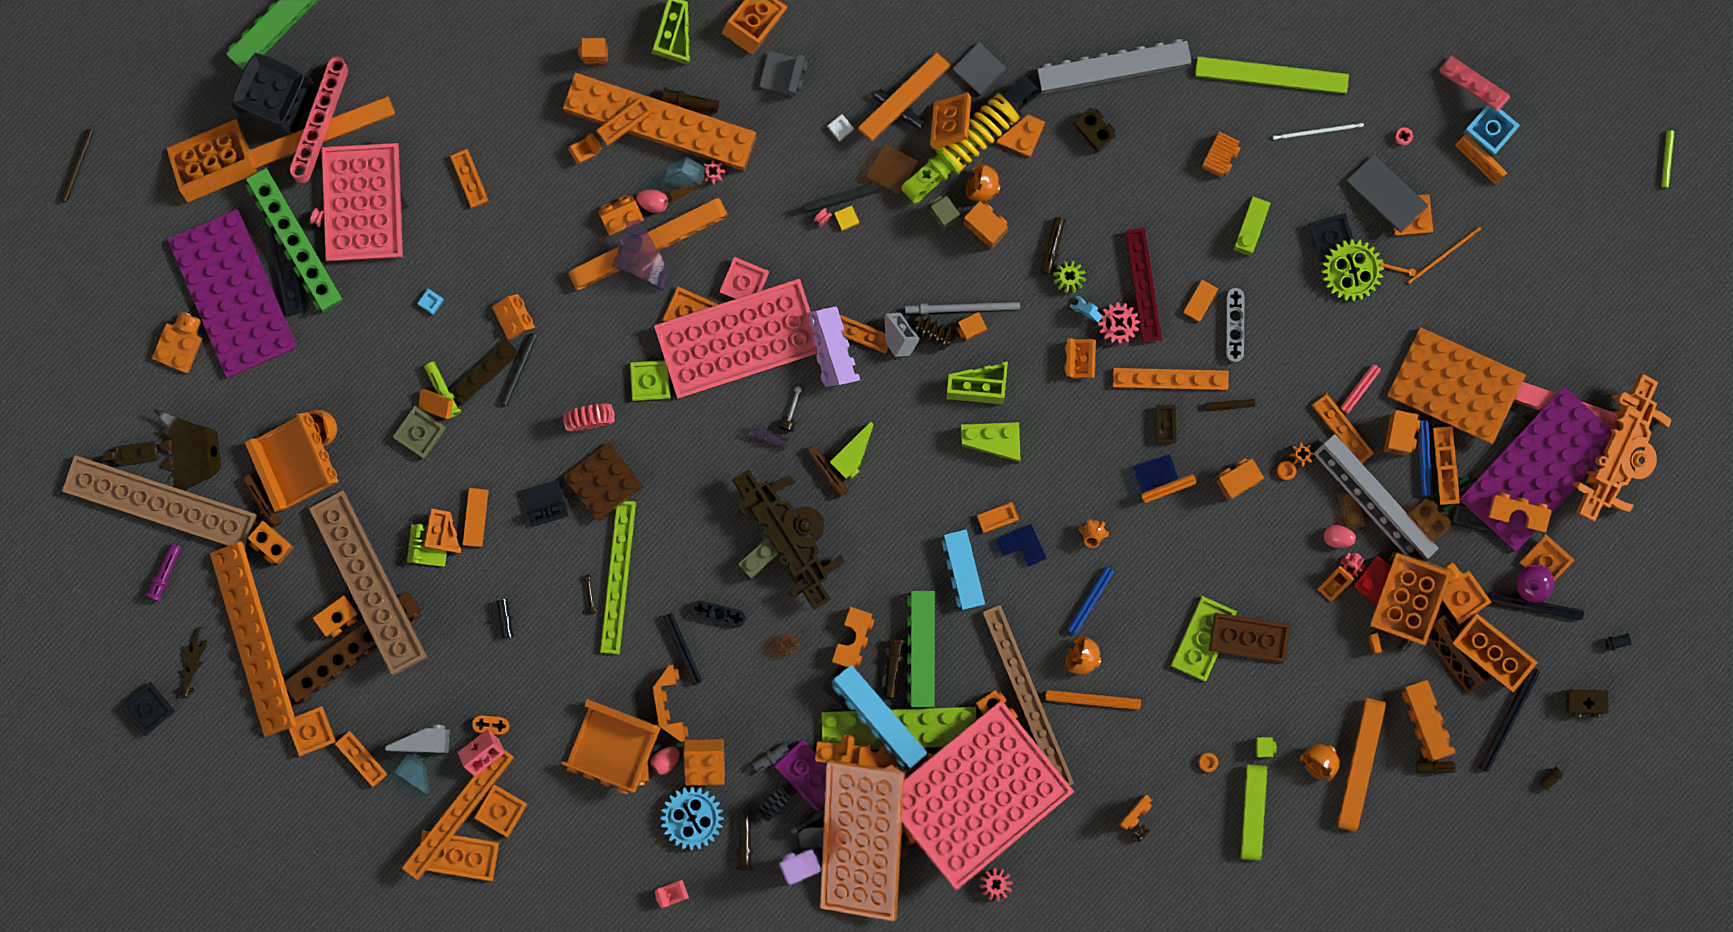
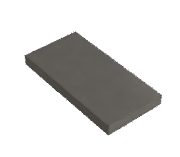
(1387, 193)

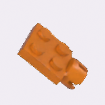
(179, 343)
(1463, 594)

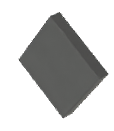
(979, 68)

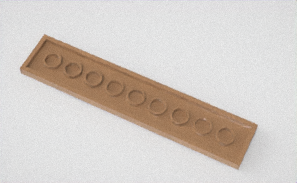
(158, 502)
(368, 583)

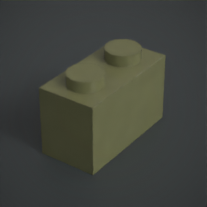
(944, 212)
(759, 559)

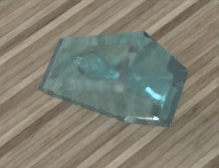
(684, 173)
(415, 772)

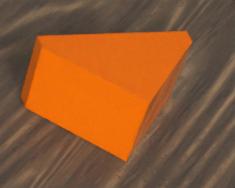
(1335, 583)

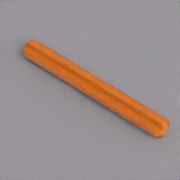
(1089, 699)

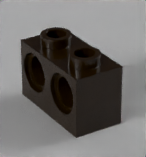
(1090, 132)

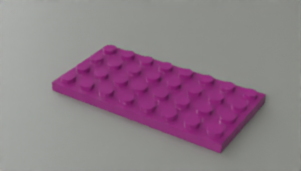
(232, 293)
(1540, 464)

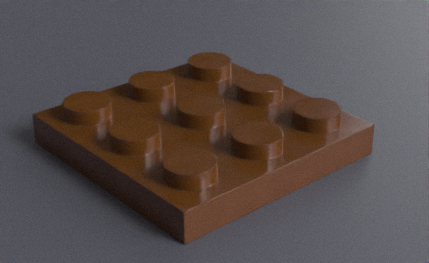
(603, 481)

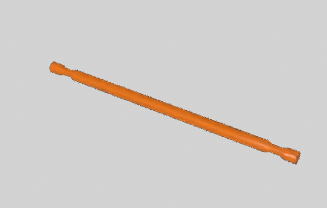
(1444, 255)

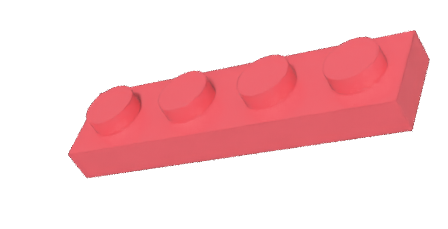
(1474, 83)

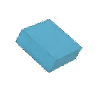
(430, 301)

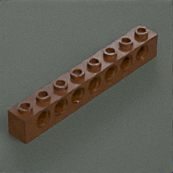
(295, 684)

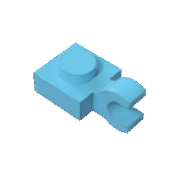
(1088, 310)

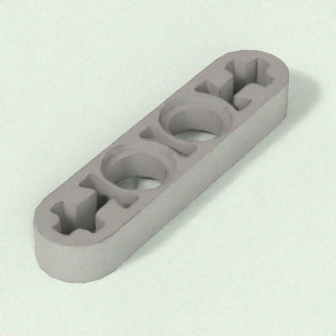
(1234, 325)

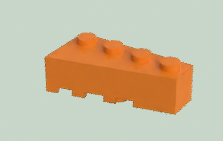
(1427, 720)

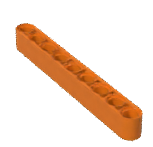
(661, 236)

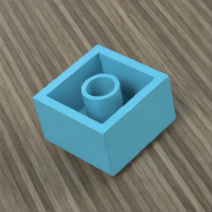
(1491, 129)

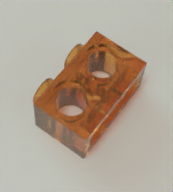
(1425, 523)

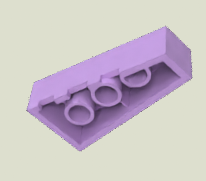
(832, 347)

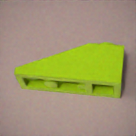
(1252, 226)
(851, 456)

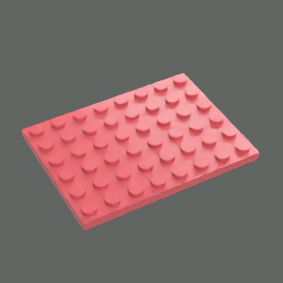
(980, 795)

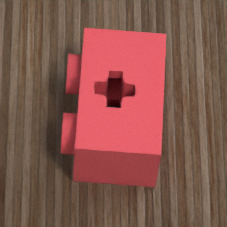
(481, 752)

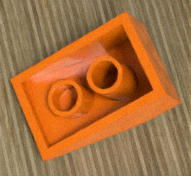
(753, 22)

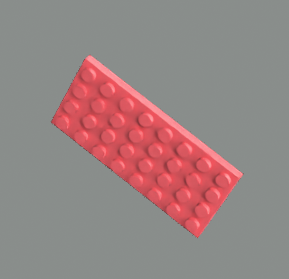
(737, 338)

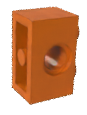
(325, 617)

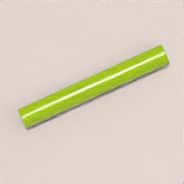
(1667, 159)

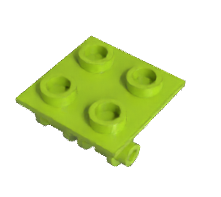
(420, 554)

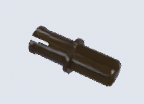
(1435, 767)

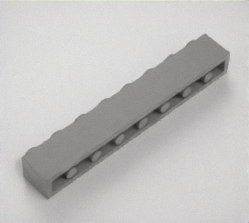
(1114, 67)
(1375, 500)

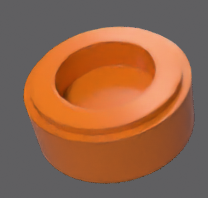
(1286, 470)
(1208, 762)

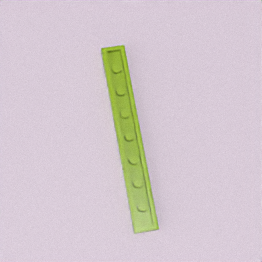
(1272, 75)
(618, 578)

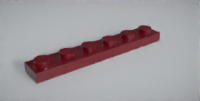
(1143, 285)

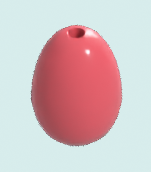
(652, 200)
(1339, 536)
(665, 760)

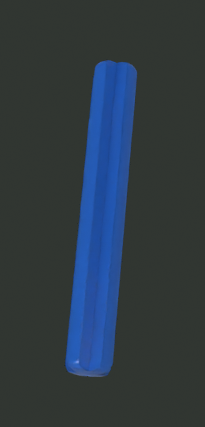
(1425, 459)
(1090, 600)

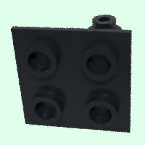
(544, 503)

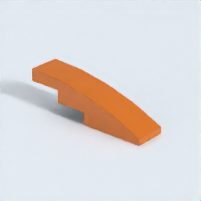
(1446, 465)

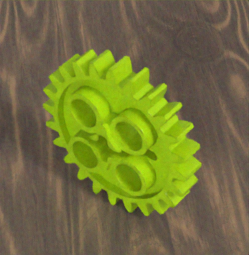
(1336, 275)

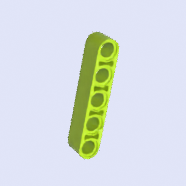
(1253, 812)

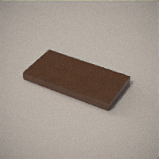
(1249, 637)

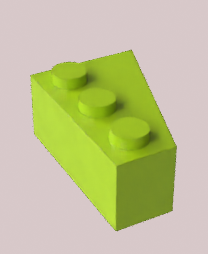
(672, 34)
(979, 385)
(993, 438)

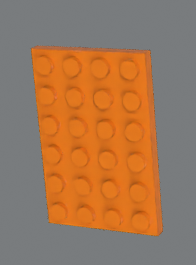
(1456, 385)

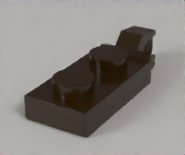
(133, 453)

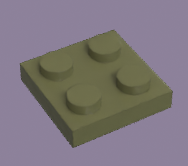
(419, 432)

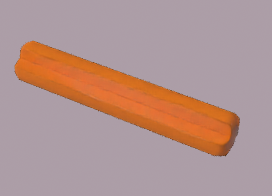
(1168, 488)

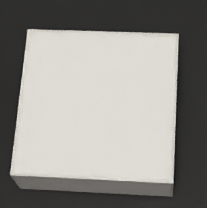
(840, 127)

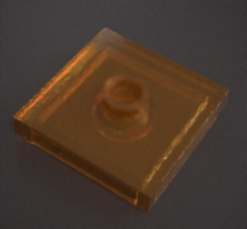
(891, 169)

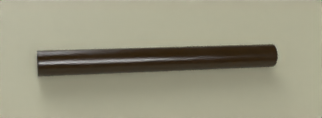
(77, 164)

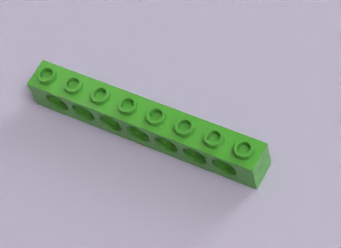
(264, 180)

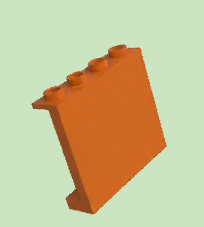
(292, 462)
(612, 747)

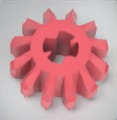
(989, 883)

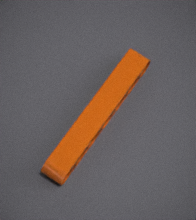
(1361, 764)

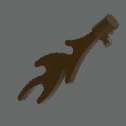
(191, 659)

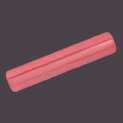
(1360, 388)

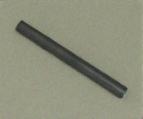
(519, 368)

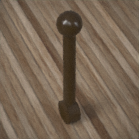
(591, 610)

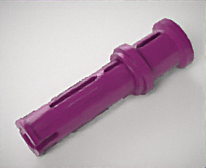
(156, 580)

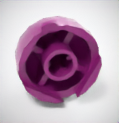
(1535, 583)

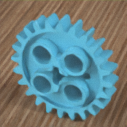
(707, 809)

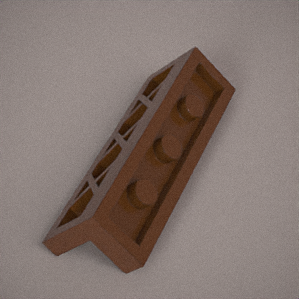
(1447, 635)

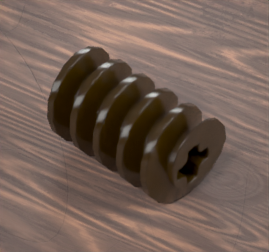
(934, 332)

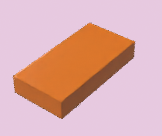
(1200, 301)
(435, 404)
(997, 517)

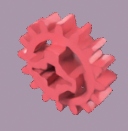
(1113, 329)

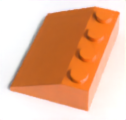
(211, 160)
(1411, 598)

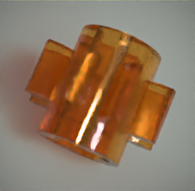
(785, 639)

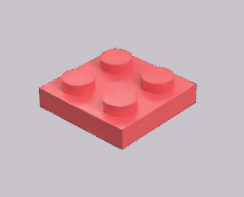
(743, 279)

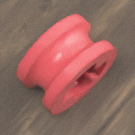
(1401, 141)
(317, 217)
(822, 217)

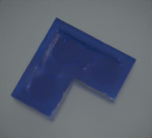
(1025, 540)

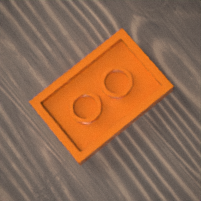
(950, 120)

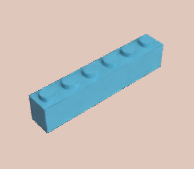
(879, 718)

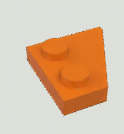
(1023, 135)
(440, 532)

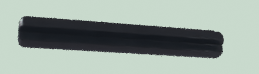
(682, 649)

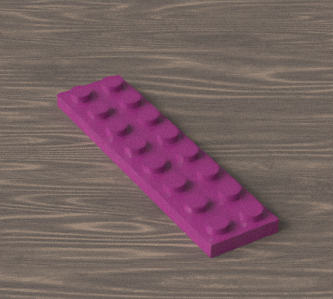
(809, 777)

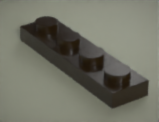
(484, 372)

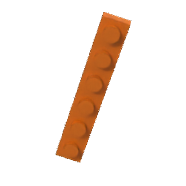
(1170, 379)

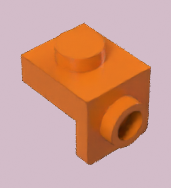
(585, 149)

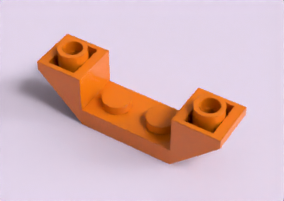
(668, 678)

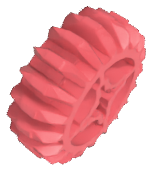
(588, 417)

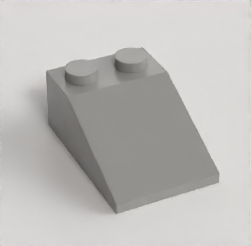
(427, 740)

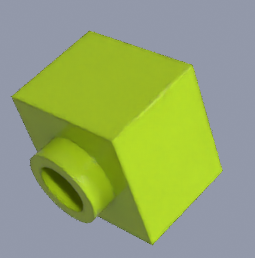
(1265, 747)

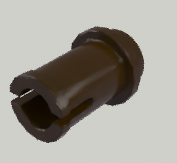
(1551, 778)

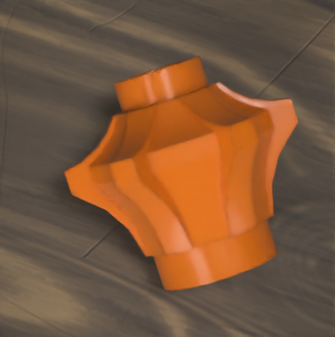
(1093, 533)

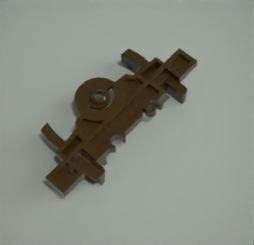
(796, 550)

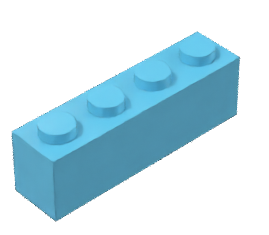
(964, 570)

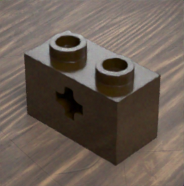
(1598, 701)

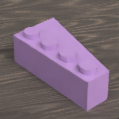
(802, 865)

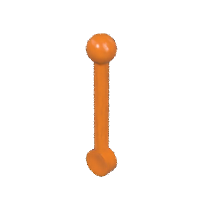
(1411, 272)

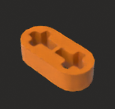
(492, 720)

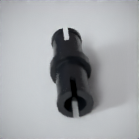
(505, 618)

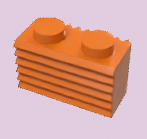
(1220, 155)

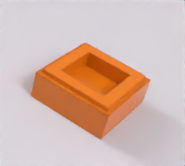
(1375, 643)

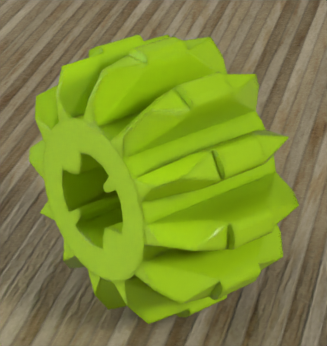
(1070, 283)

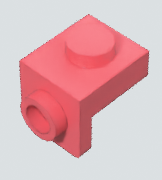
(671, 894)

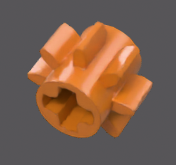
(1298, 458)

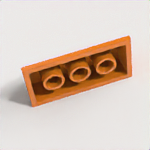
(1494, 652)

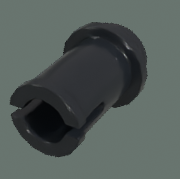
(1617, 642)

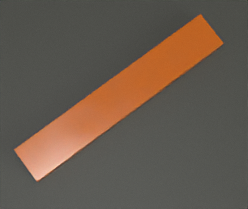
(904, 97)

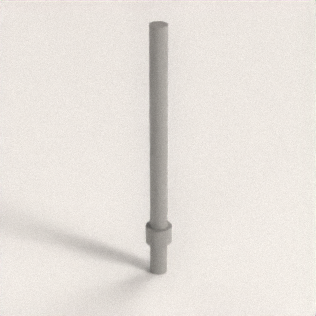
(926, 309)

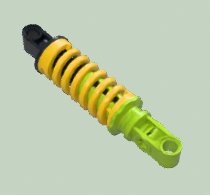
(952, 156)

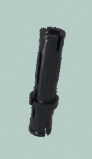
(908, 115)

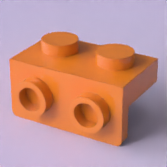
(618, 214)
(513, 316)
(1080, 358)

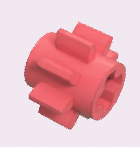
(713, 166)
(1353, 563)

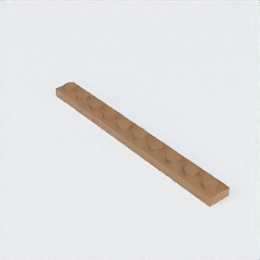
(1025, 690)

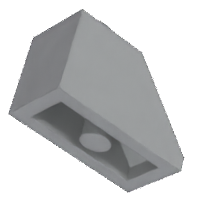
(899, 335)

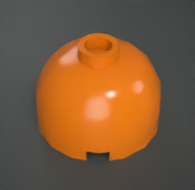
(983, 185)
(324, 425)
(1083, 657)
(1321, 761)

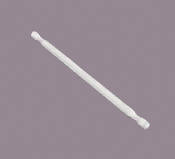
(1318, 131)

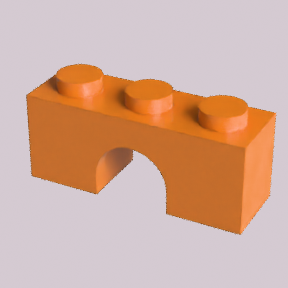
(1536, 516)
(860, 622)

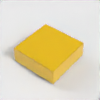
(846, 218)

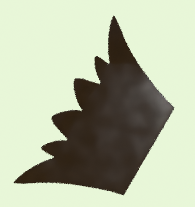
(190, 451)

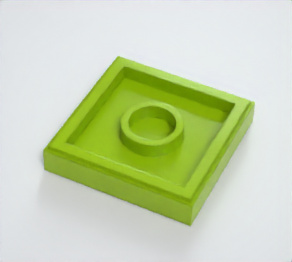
(650, 380)

